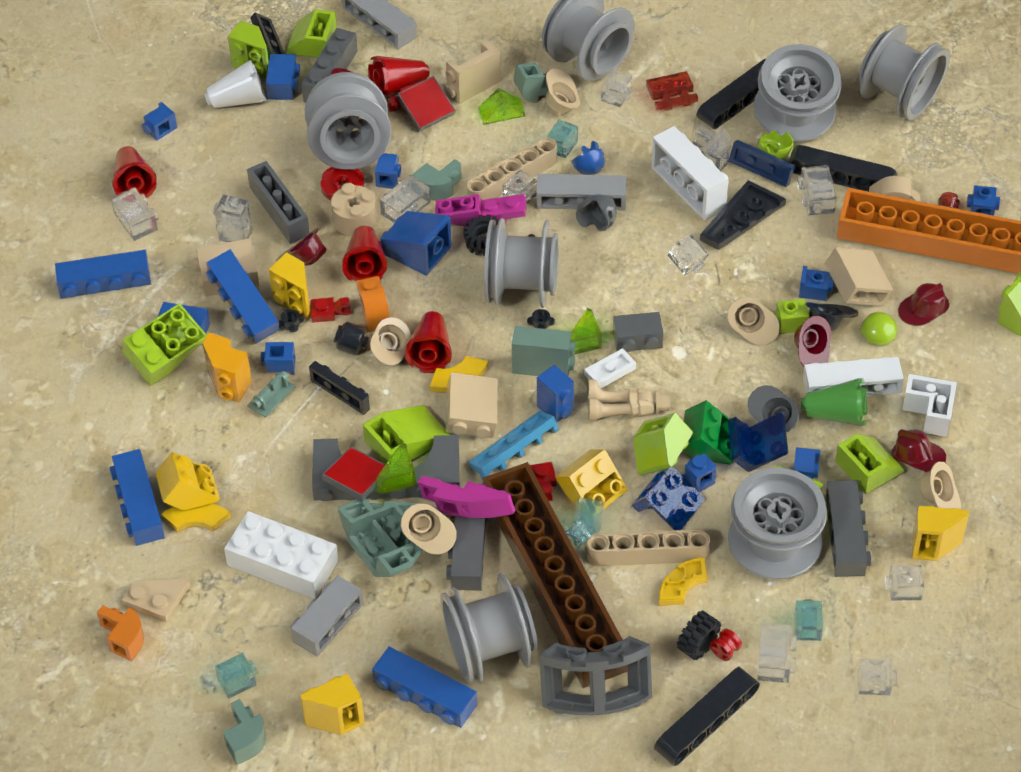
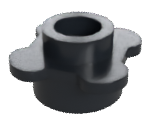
(541, 319)
(290, 320)

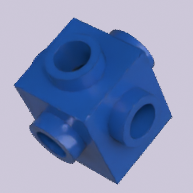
(983, 198)

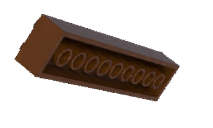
(553, 567)

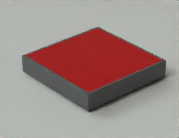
(426, 103)
(354, 473)

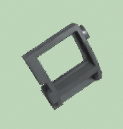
(627, 652)

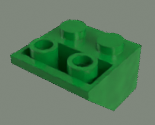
(709, 433)

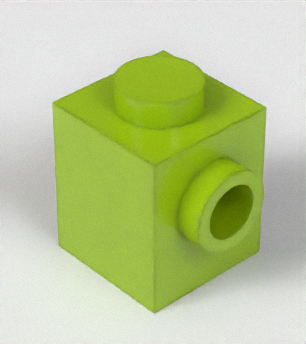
(791, 315)

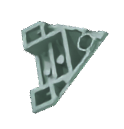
(377, 536)

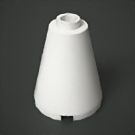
(236, 88)

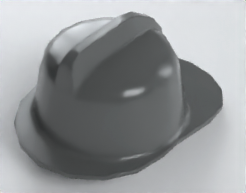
(769, 401)

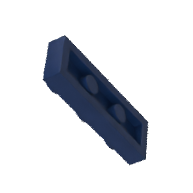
(761, 163)

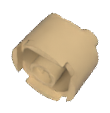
(352, 208)

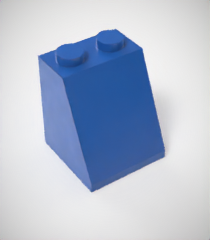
(418, 240)

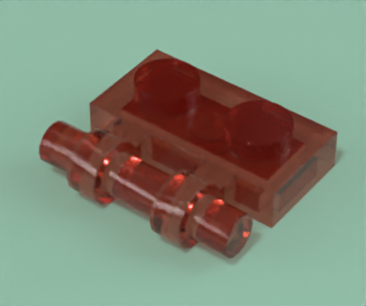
(671, 85)

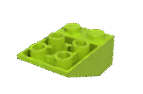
(163, 343)
(408, 425)

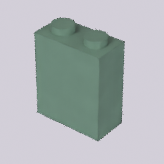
(539, 349)

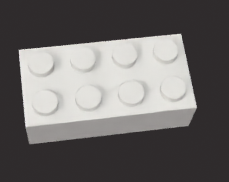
(689, 173)
(281, 555)

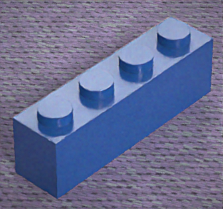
(102, 273)
(242, 296)
(138, 497)
(424, 687)

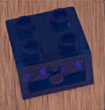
(757, 444)
(670, 498)

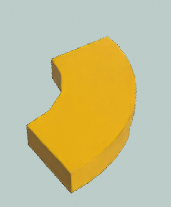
(468, 366)
(206, 516)
(681, 580)

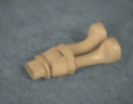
(638, 402)

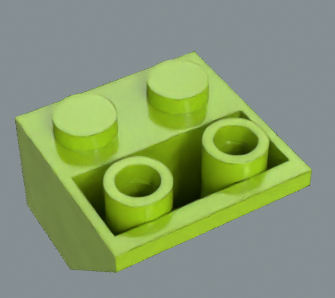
(312, 33)
(248, 44)
(1010, 307)
(660, 443)
(866, 462)

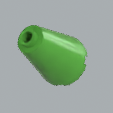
(838, 403)

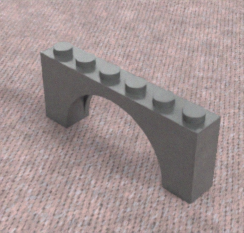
(441, 463)

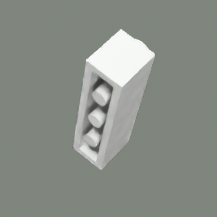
(880, 375)

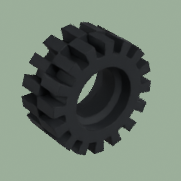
(474, 229)
(698, 635)

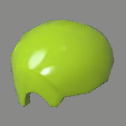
(776, 144)
(879, 328)

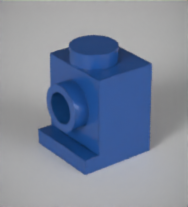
(159, 122)
(387, 171)
(815, 284)
(279, 357)
(807, 462)
(700, 467)

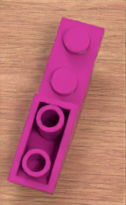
(466, 207)
(469, 502)

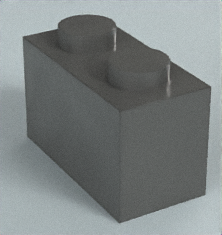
(638, 331)

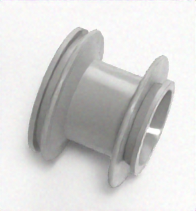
(586, 32)
(903, 72)
(811, 87)
(339, 104)
(520, 262)
(764, 511)
(488, 628)

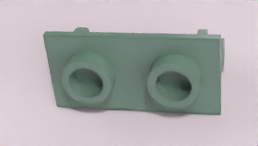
(272, 394)

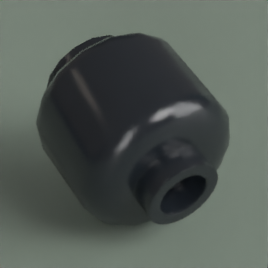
(350, 338)

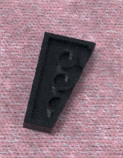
(740, 214)

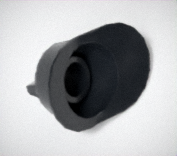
(831, 312)

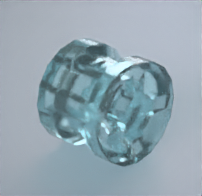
(580, 531)

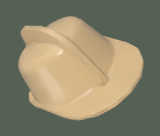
(561, 92)
(753, 321)
(390, 341)
(939, 487)
(428, 528)

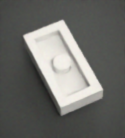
(611, 368)

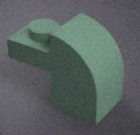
(530, 81)
(441, 181)
(248, 736)

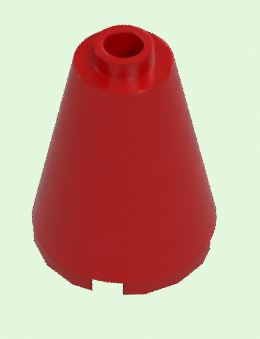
(395, 73)
(133, 172)
(364, 256)
(429, 344)

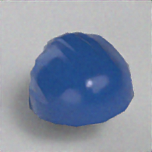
(590, 161)

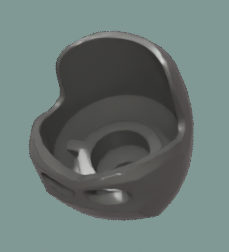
(597, 210)

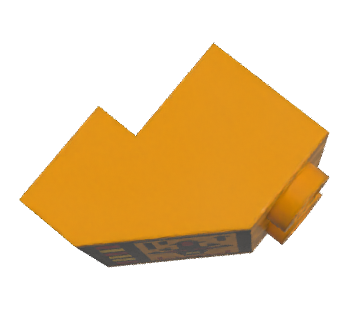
(227, 367)

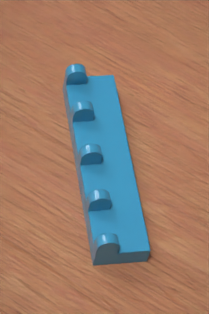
(513, 443)

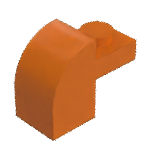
(373, 302)
(126, 631)

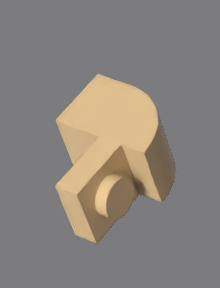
(895, 186)

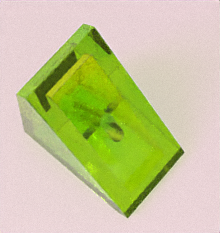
(500, 107)
(586, 333)
(398, 472)

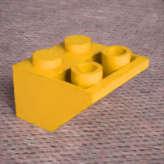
(290, 284)
(592, 478)
(186, 483)
(937, 531)
(333, 706)

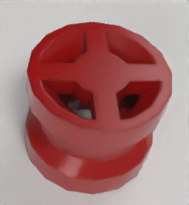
(726, 644)

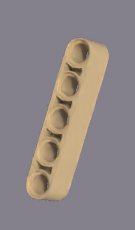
(531, 160)
(637, 553)

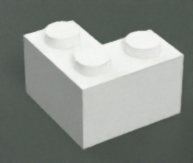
(931, 398)

